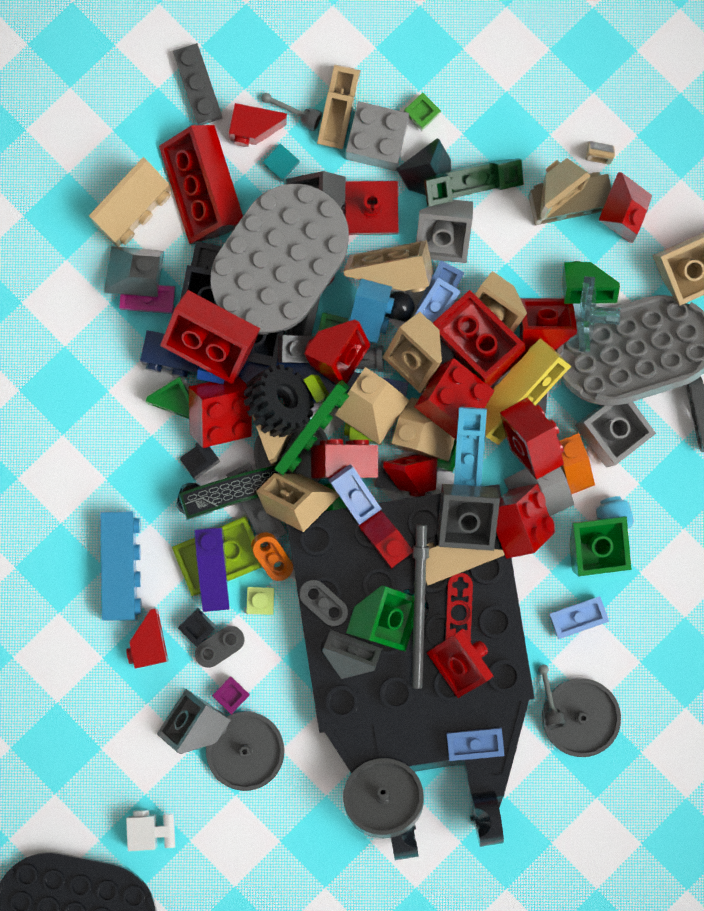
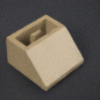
(295, 499)

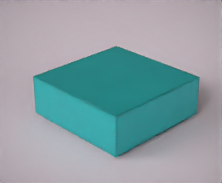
(281, 162)

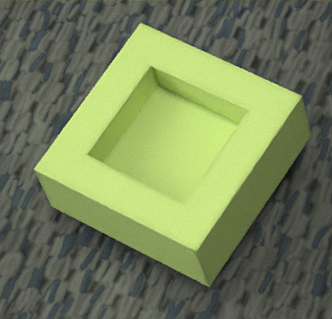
(260, 600)

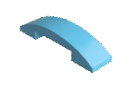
(470, 446)

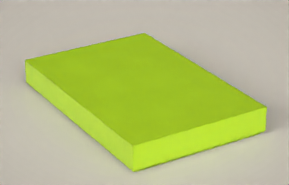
(238, 552)

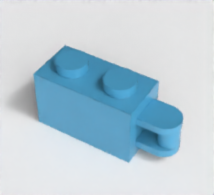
(370, 307)

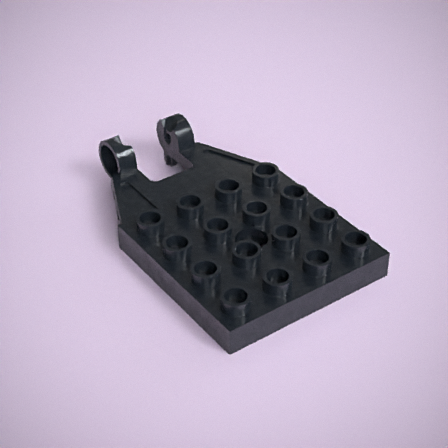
(379, 710)

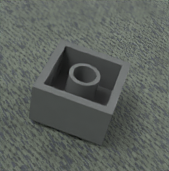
(468, 517)

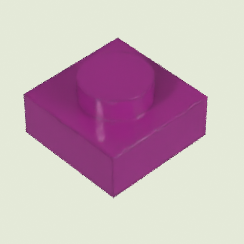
(231, 695)

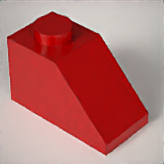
(254, 124)
(413, 473)
(386, 539)
(148, 643)

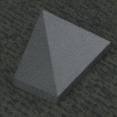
(350, 655)

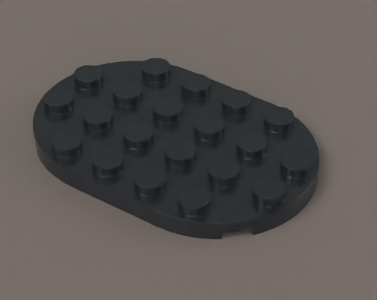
(72, 884)

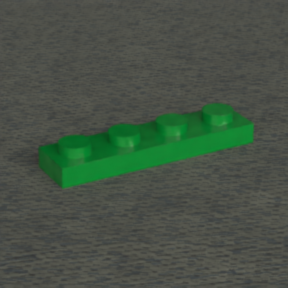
(320, 419)

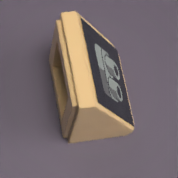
(600, 152)

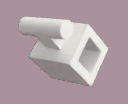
(143, 831)

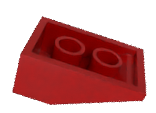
(479, 338)

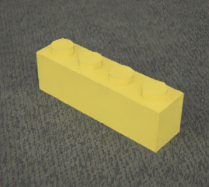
(528, 378)

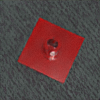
(372, 207)
(461, 663)

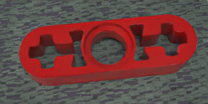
(468, 605)

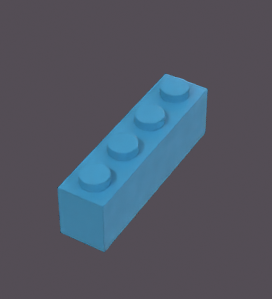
(118, 566)

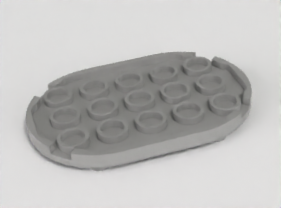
(280, 257)
(646, 354)

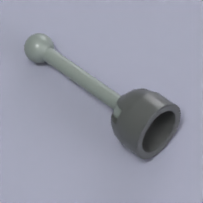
(309, 117)
(553, 716)

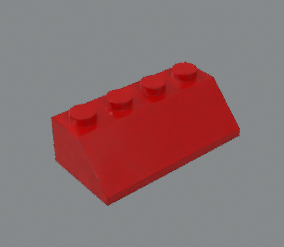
(201, 183)

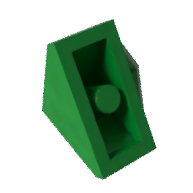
(171, 398)

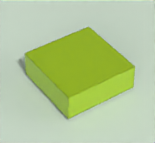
(317, 388)

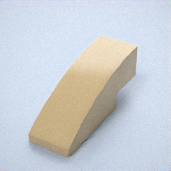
(338, 106)

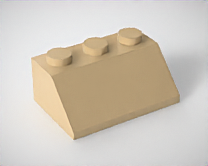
(131, 203)
(683, 269)

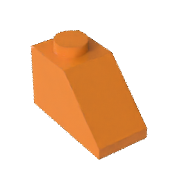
(576, 464)

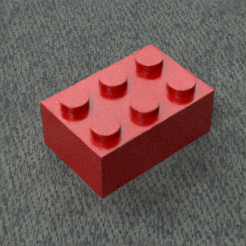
(209, 336)

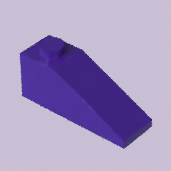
(212, 569)

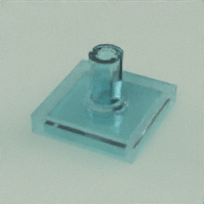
(591, 314)

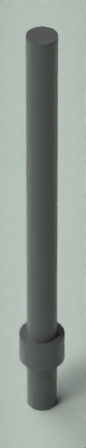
(420, 553)

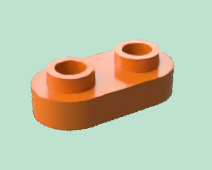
(270, 555)

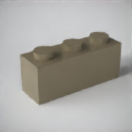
(586, 202)

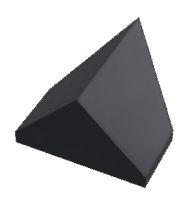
(424, 164)

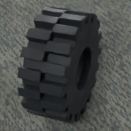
(268, 409)

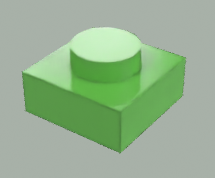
(422, 111)

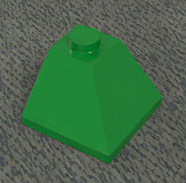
(600, 546)
(384, 618)

